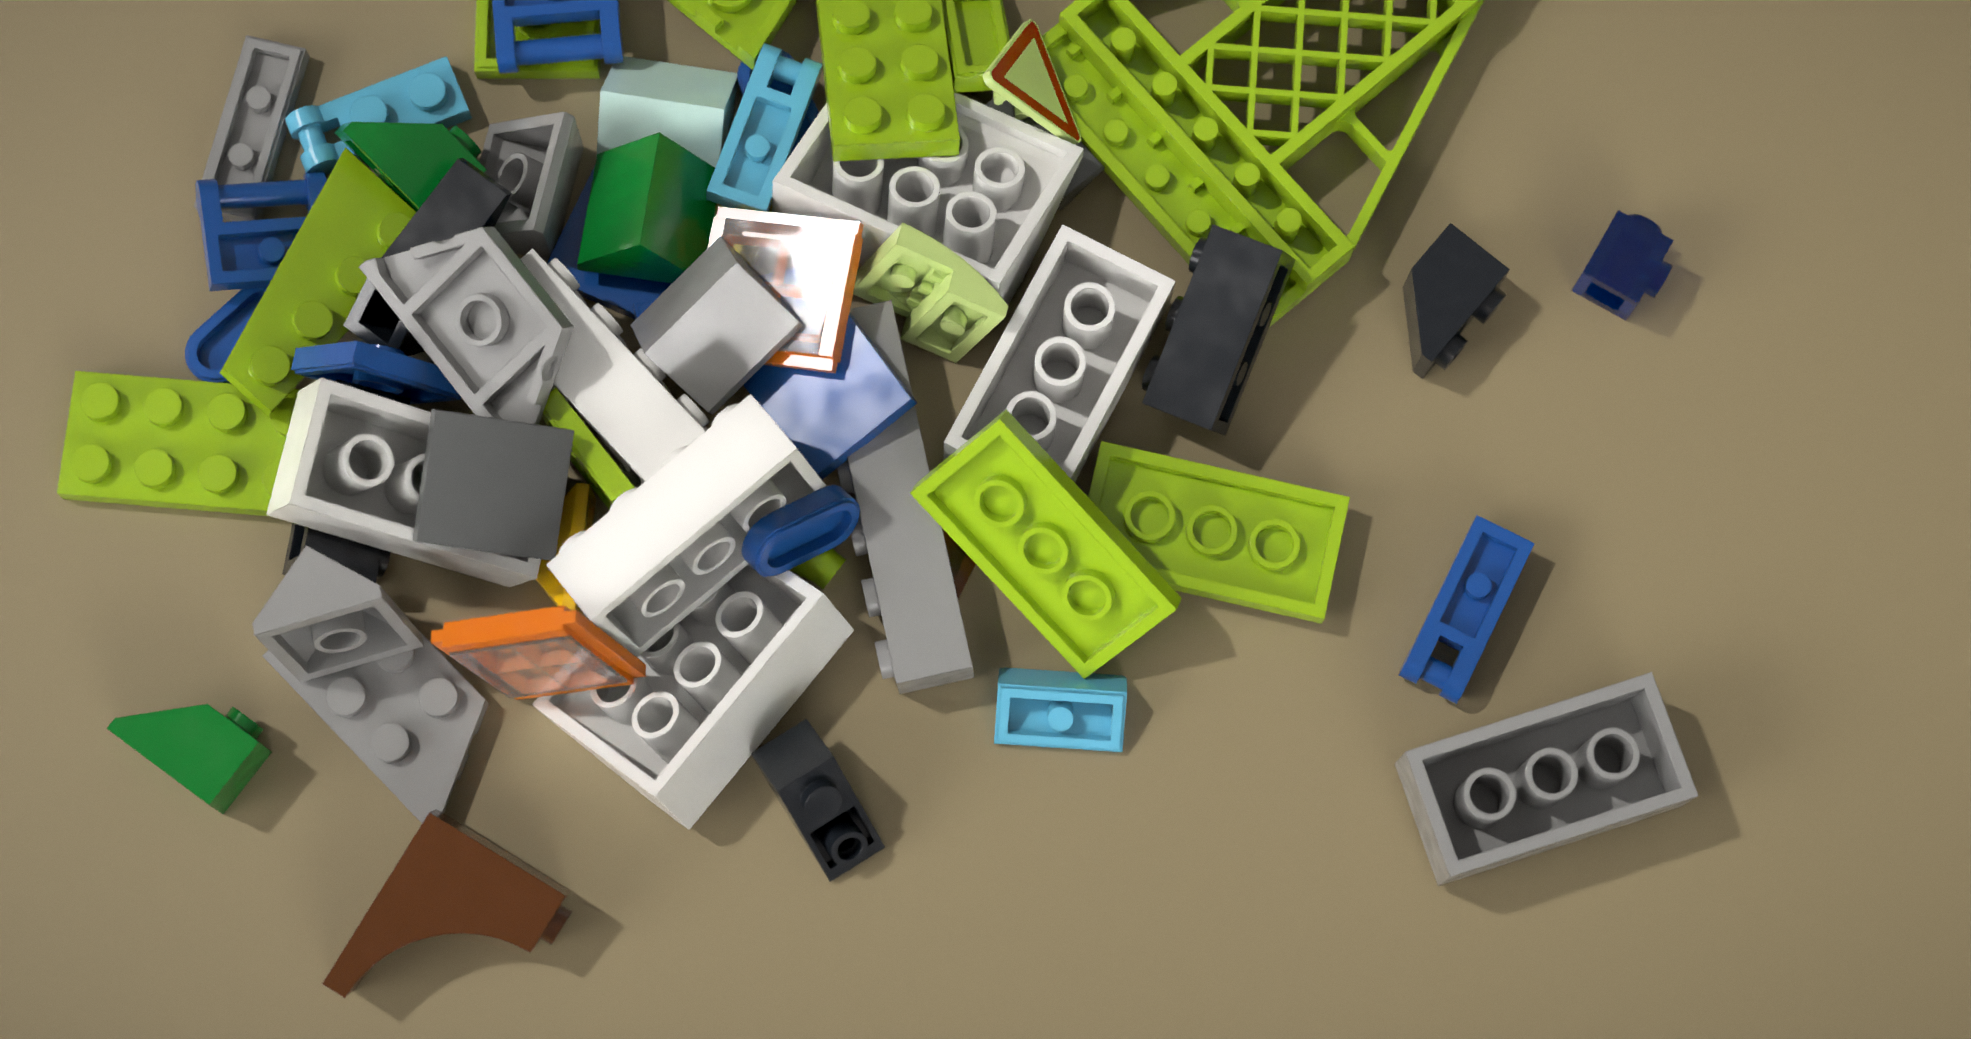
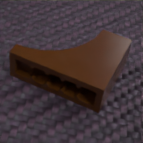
(452, 886)

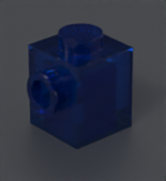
(1625, 265)

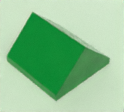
(647, 211)

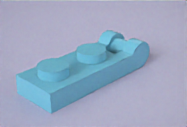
(416, 96)
(763, 131)

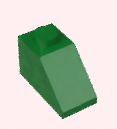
(409, 155)
(198, 748)

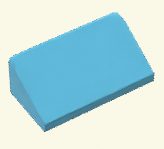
(1060, 709)

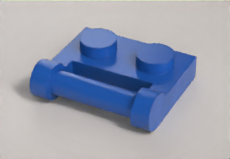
(517, 13)
(251, 250)

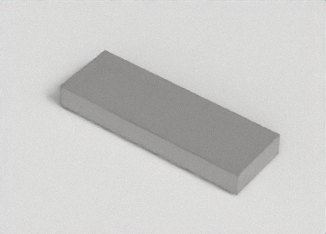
(254, 117)

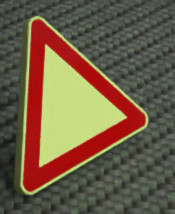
(1030, 83)

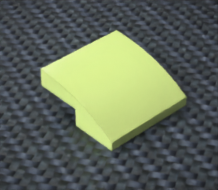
(935, 289)

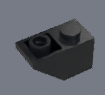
(1445, 293)
(818, 799)

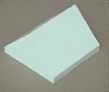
(677, 100)

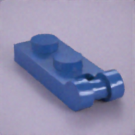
(1467, 606)

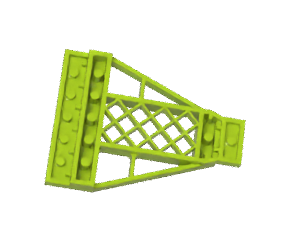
(1194, 161)

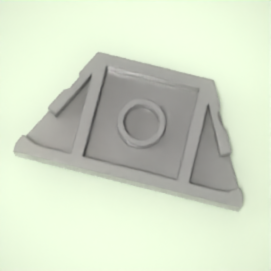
(478, 320)
(403, 719)

